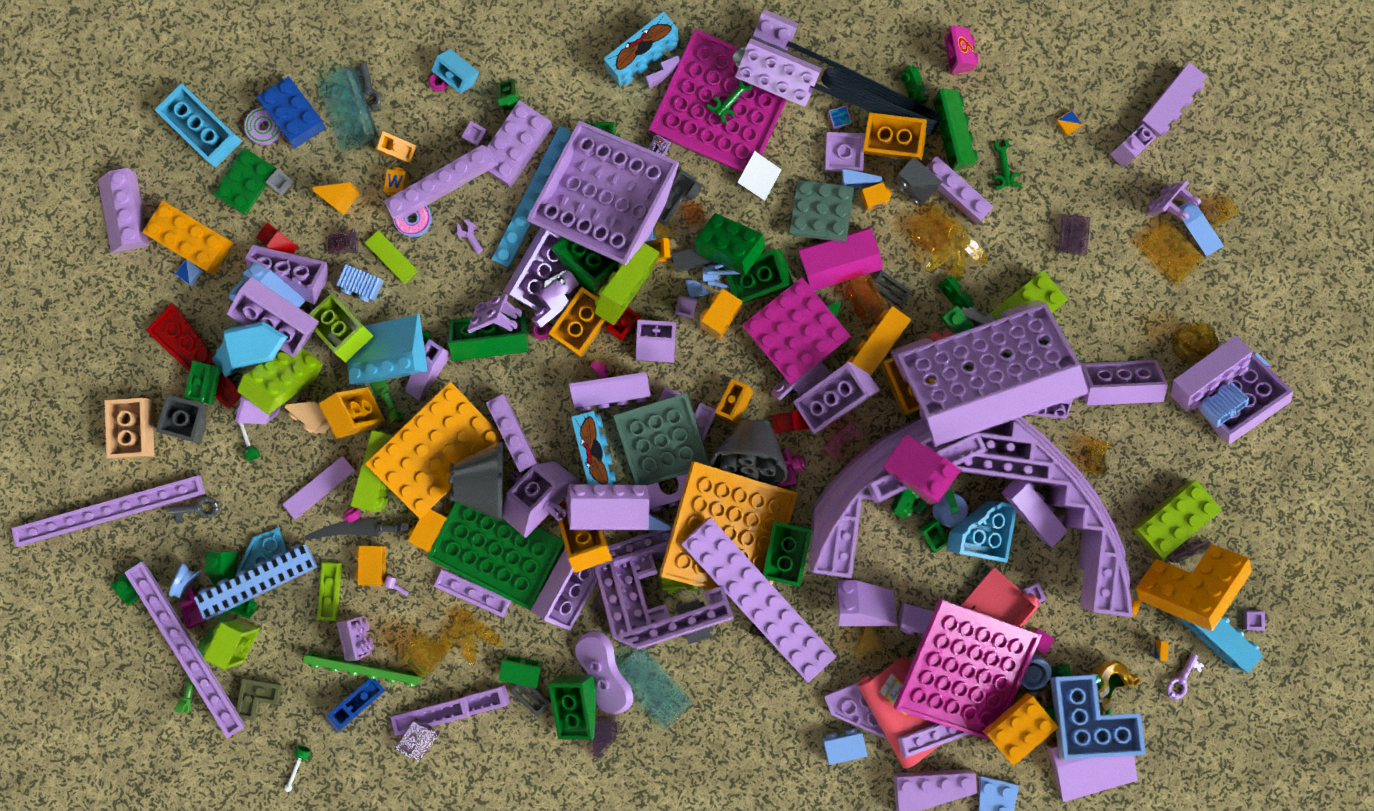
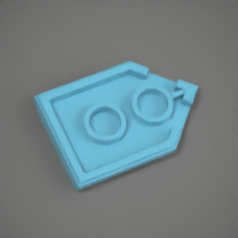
(253, 344)
(262, 548)

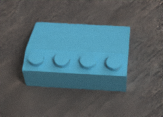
(391, 352)

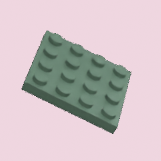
(661, 439)

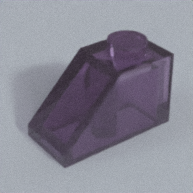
(604, 734)

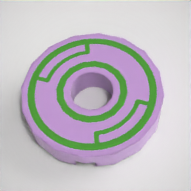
(252, 130)

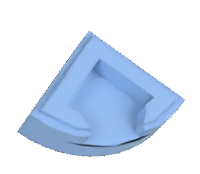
(695, 289)

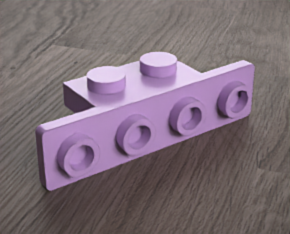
(804, 383)

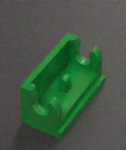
(520, 671)

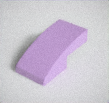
(667, 69)

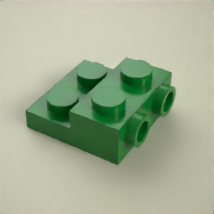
(902, 503)

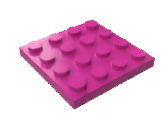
(796, 331)

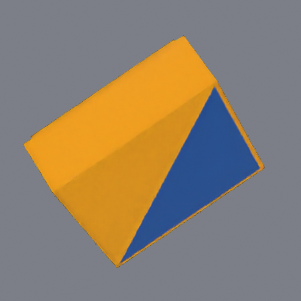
(1069, 122)
(1161, 650)

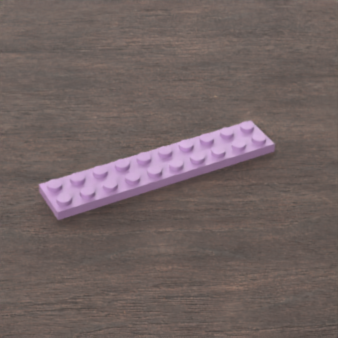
(758, 599)

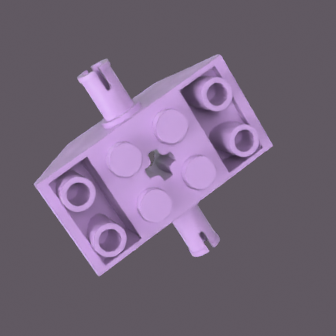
(536, 496)

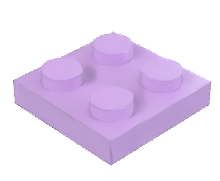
(844, 151)

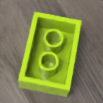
(339, 328)
(231, 643)

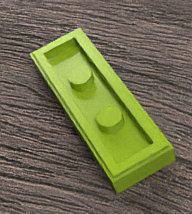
(391, 257)
(329, 591)

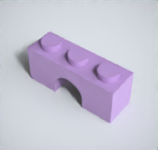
(658, 498)

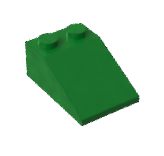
(587, 266)
(765, 277)
(574, 706)

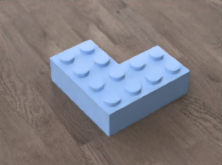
(1083, 729)

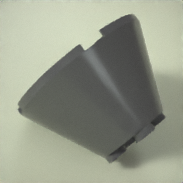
(752, 453)
(478, 481)

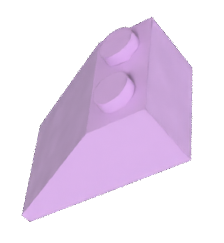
(864, 604)

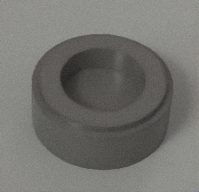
(693, 191)

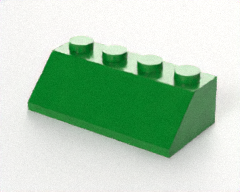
(954, 129)
(487, 341)

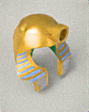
(1111, 676)

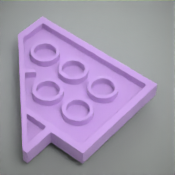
(852, 707)

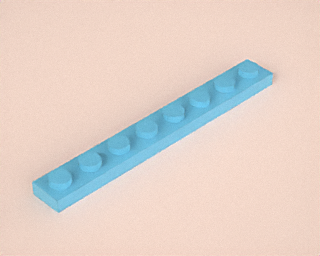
(519, 226)

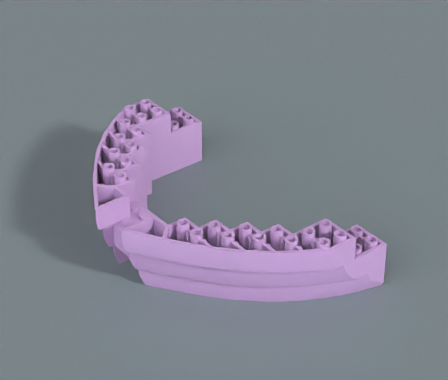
(1012, 452)

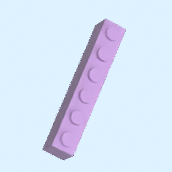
(441, 182)

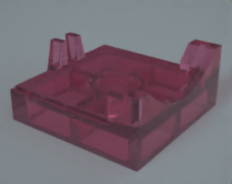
(834, 445)

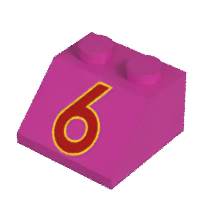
(960, 50)

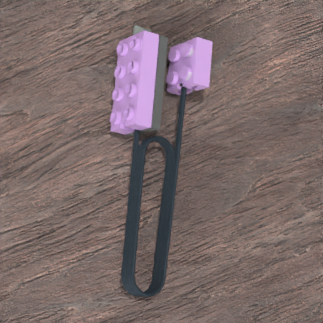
(775, 69)

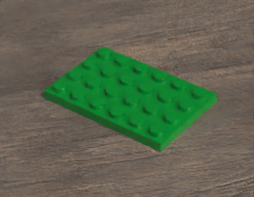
(496, 554)

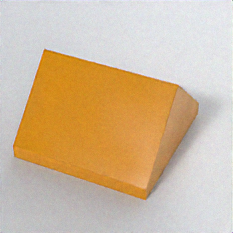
(339, 196)

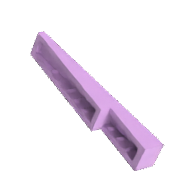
(955, 453)
(453, 709)

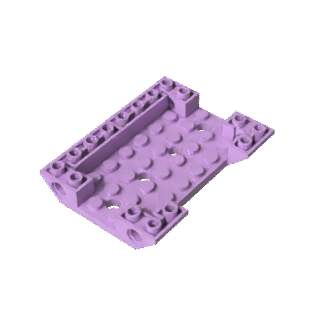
(997, 386)

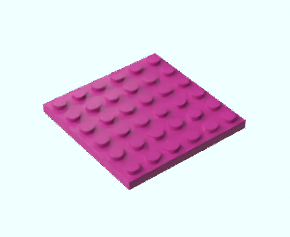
(683, 115)
(966, 669)

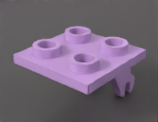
(1167, 195)
(490, 313)

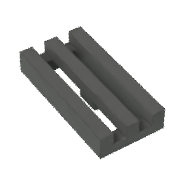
(897, 284)
(526, 703)

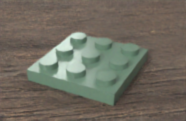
(821, 211)

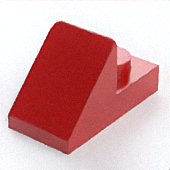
(276, 240)
(624, 324)
(788, 422)

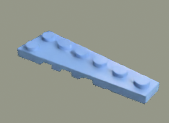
(996, 794)

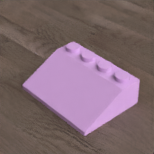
(534, 268)
(1265, 394)
(1090, 775)

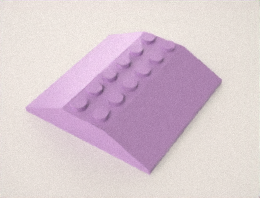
(604, 193)

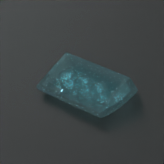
(348, 109)
(654, 687)

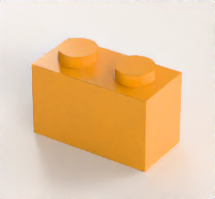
(734, 402)
(427, 530)
(370, 565)

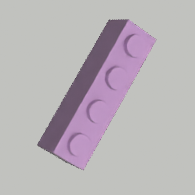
(1171, 101)
(959, 191)
(512, 433)
(1034, 511)

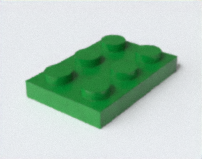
(244, 181)

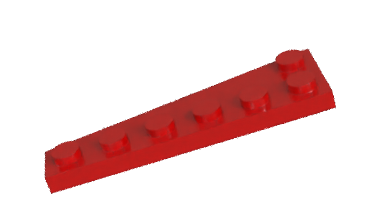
(185, 345)

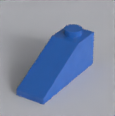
(354, 705)

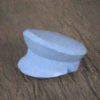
(943, 514)
(182, 580)
(1037, 674)

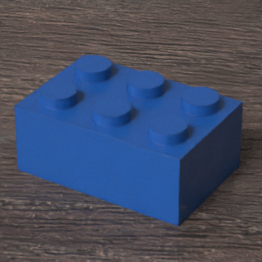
(291, 112)

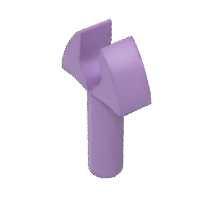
(470, 236)

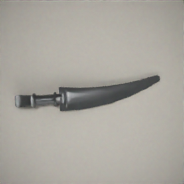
(359, 527)

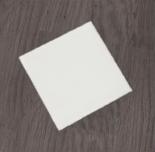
(759, 176)

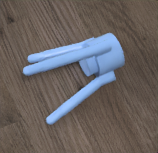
(711, 274)

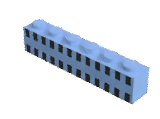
(255, 582)

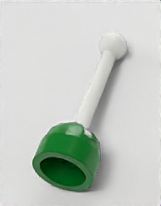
(250, 452)
(300, 754)

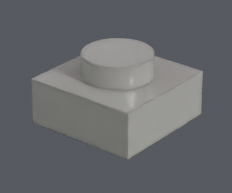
(279, 182)

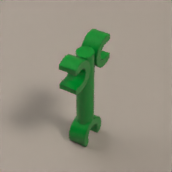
(722, 110)
(1006, 180)

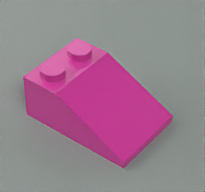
(921, 469)

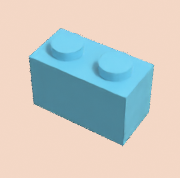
(455, 71)

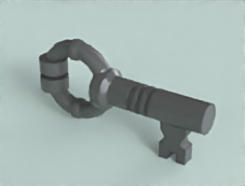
(364, 73)
(198, 508)

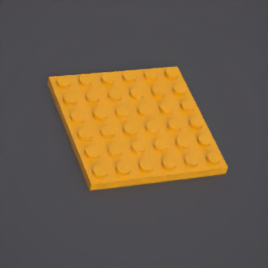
(738, 506)

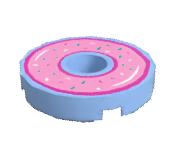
(417, 228)

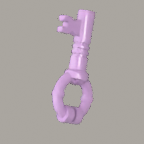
(1181, 679)

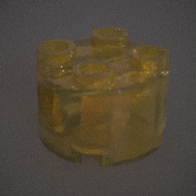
(1194, 341)

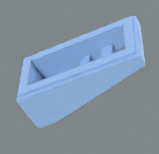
(858, 179)

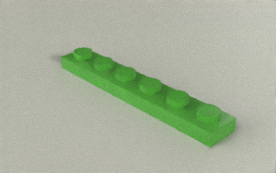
(357, 667)

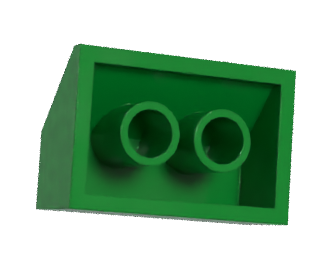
(787, 553)

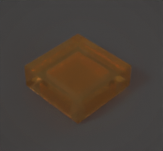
(693, 214)

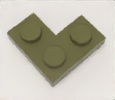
(253, 692)

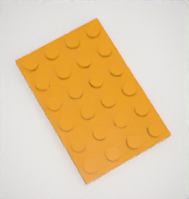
(420, 453)

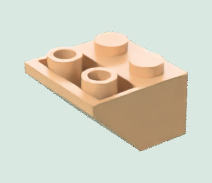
(310, 415)

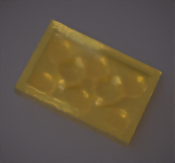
(1170, 251)

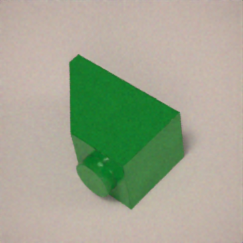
(220, 565)

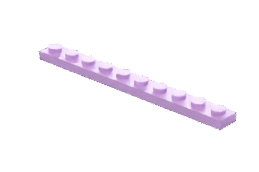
(108, 511)
(185, 649)

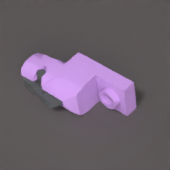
(554, 296)

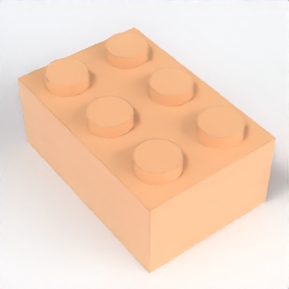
(129, 428)

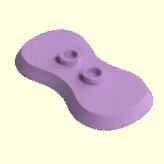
(597, 657)

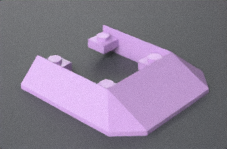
(626, 603)

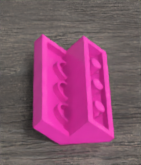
(839, 261)

